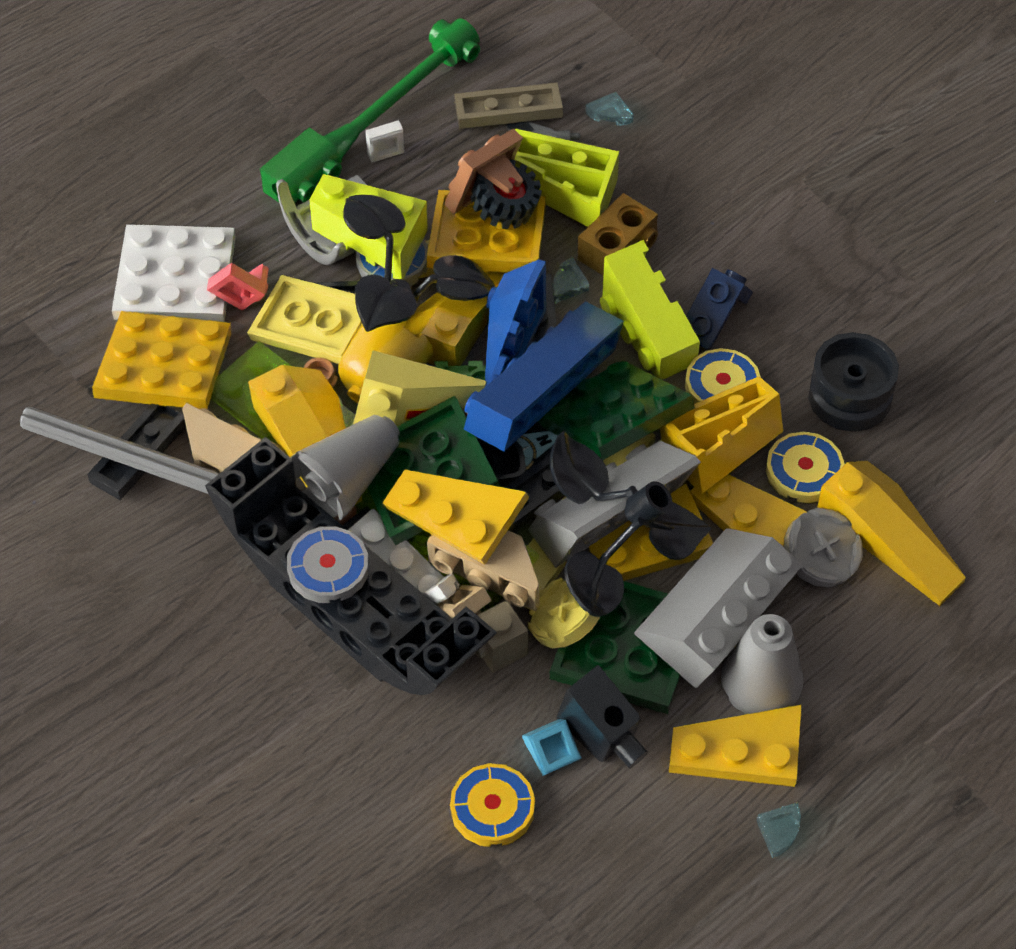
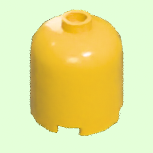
(387, 339)

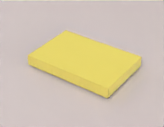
(307, 319)

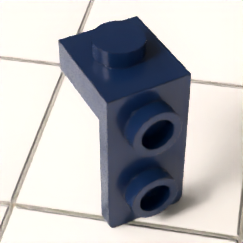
(716, 303)

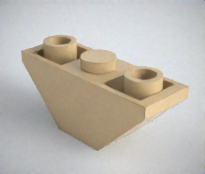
(213, 441)
(505, 573)

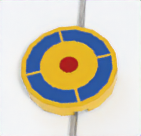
(492, 805)

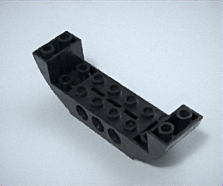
(386, 622)

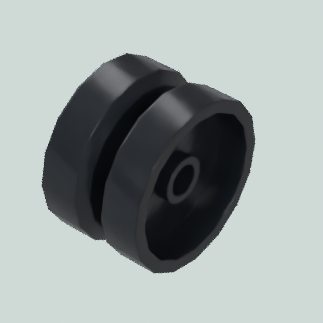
(853, 381)

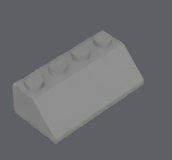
(573, 527)
(717, 602)

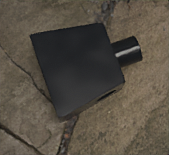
(602, 718)

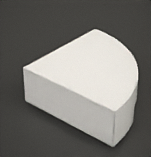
(443, 589)

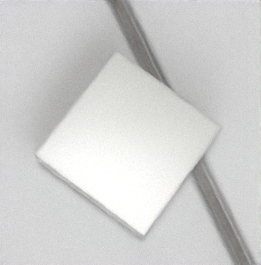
(385, 141)

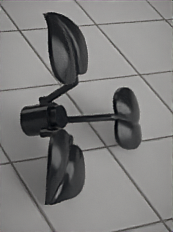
(392, 301)
(672, 530)

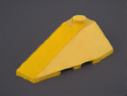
(451, 324)
(296, 407)
(892, 528)

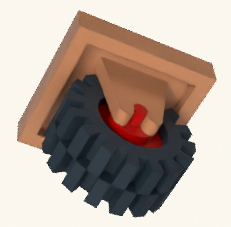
(495, 183)

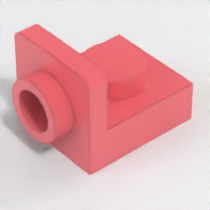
(239, 286)

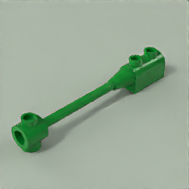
(313, 155)

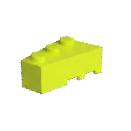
(327, 219)
(651, 322)

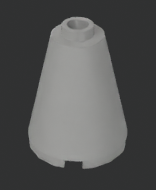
(346, 463)
(764, 667)

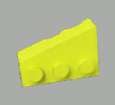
(572, 174)

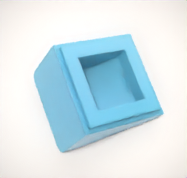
(552, 746)

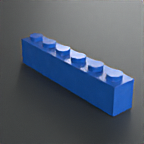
(542, 376)

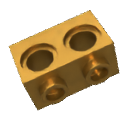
(617, 228)

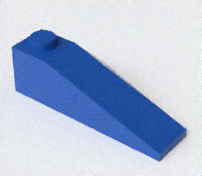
(514, 315)

